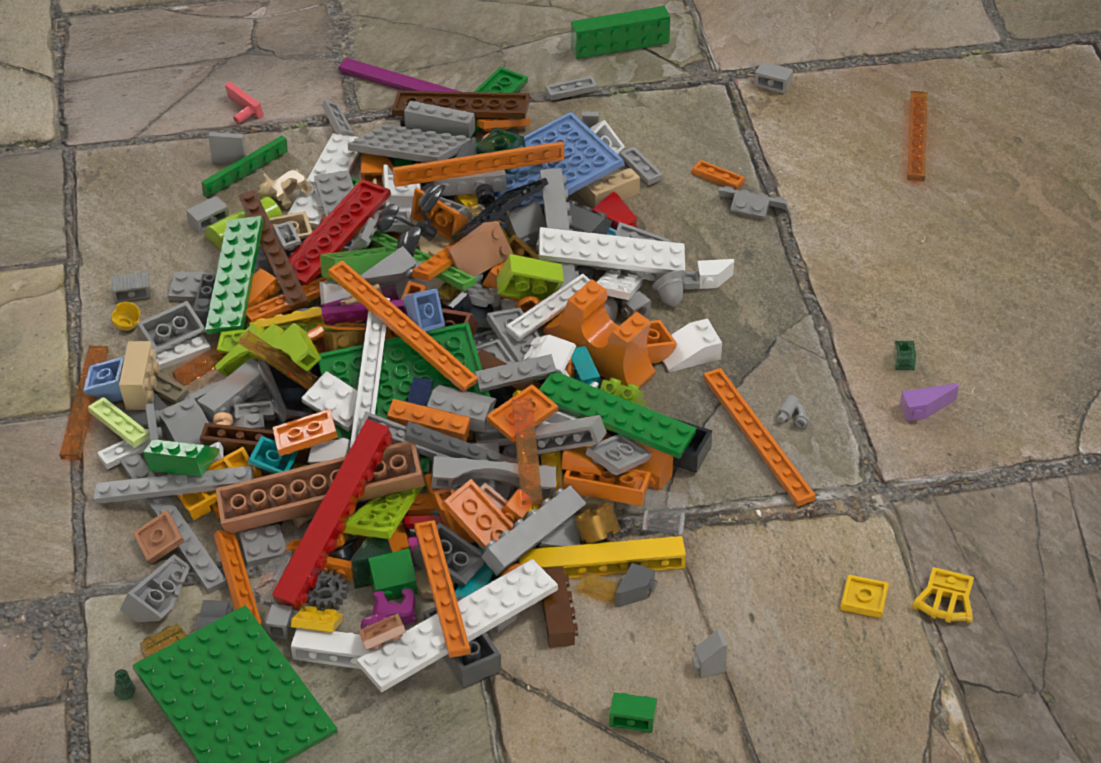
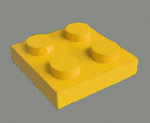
(318, 620)

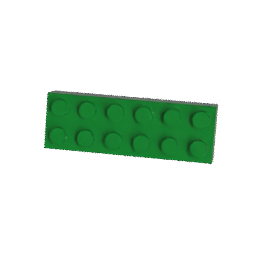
(620, 32)

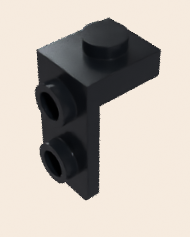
(461, 303)

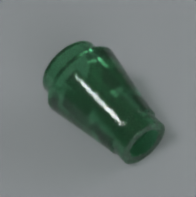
(123, 685)

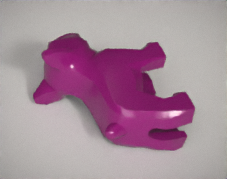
(383, 609)

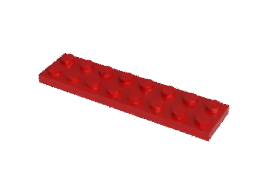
(337, 229)

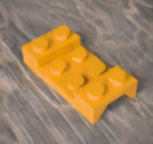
(199, 503)

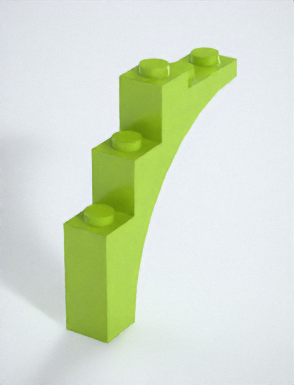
(292, 343)

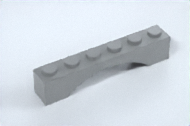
(452, 472)

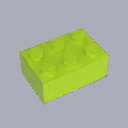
(529, 277)

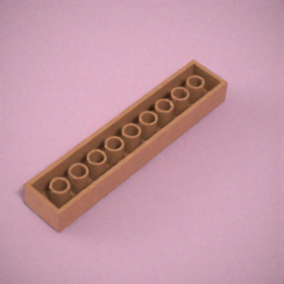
(304, 488)

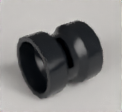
(485, 194)

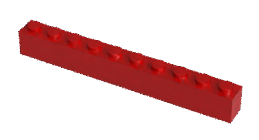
(332, 515)

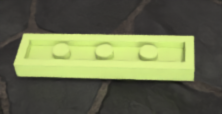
(119, 422)

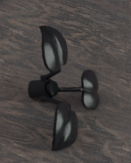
(423, 228)

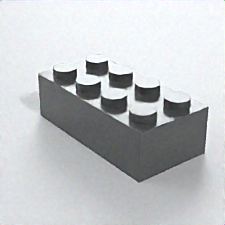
(482, 661)

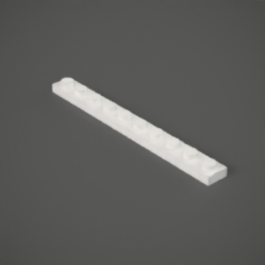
(369, 371)

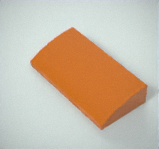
(577, 460)
(626, 487)

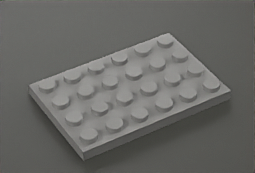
(408, 144)

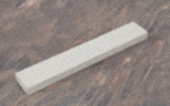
(544, 310)

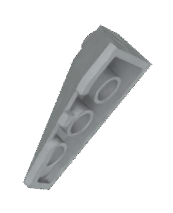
(156, 593)

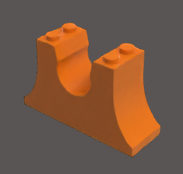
(615, 349)

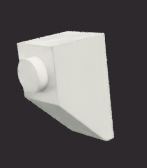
(714, 272)

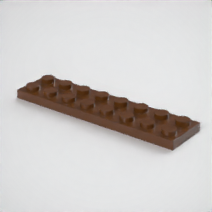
(480, 103)

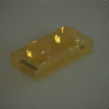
(598, 587)

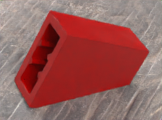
(616, 211)

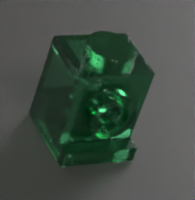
(904, 355)

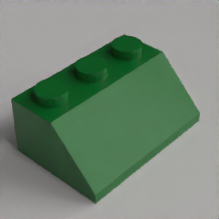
(179, 457)

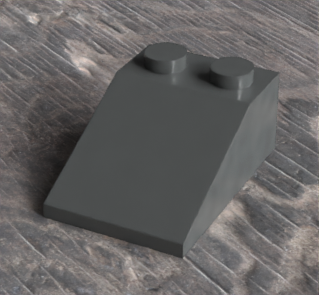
(461, 556)

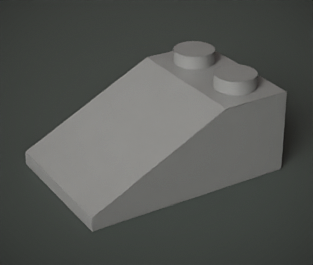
(183, 421)

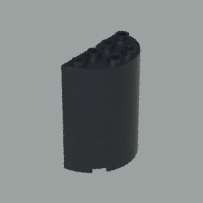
(285, 393)

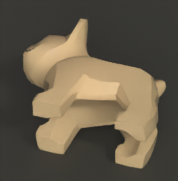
(283, 187)

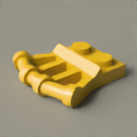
(949, 585)

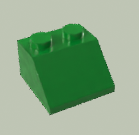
(392, 574)

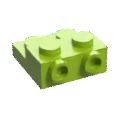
(630, 392)

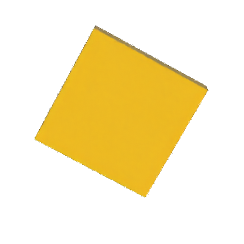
(864, 596)

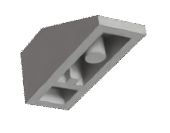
(391, 268)

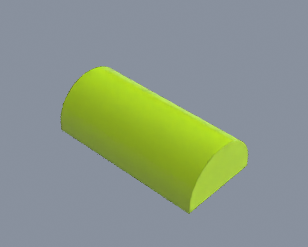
(216, 231)

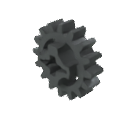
(325, 591)

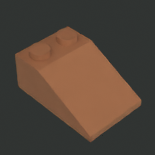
(480, 249)

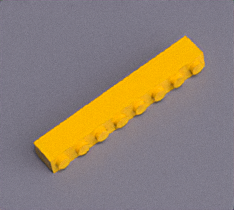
(611, 557)

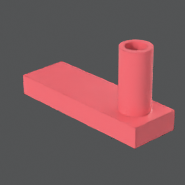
(250, 105)

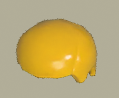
(125, 316)

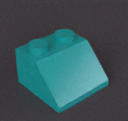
(268, 459)

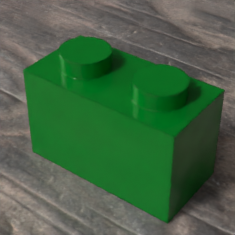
(633, 712)

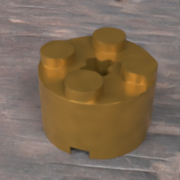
(596, 523)

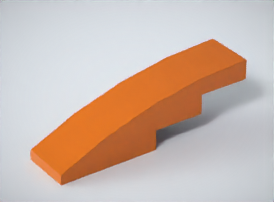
(438, 497)

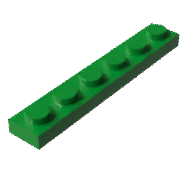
(244, 166)

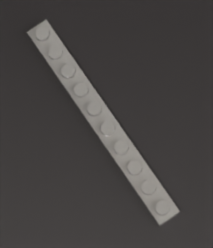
(191, 549)

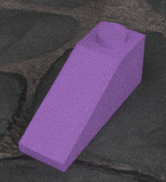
(926, 401)

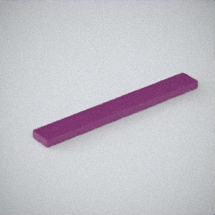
(388, 77)

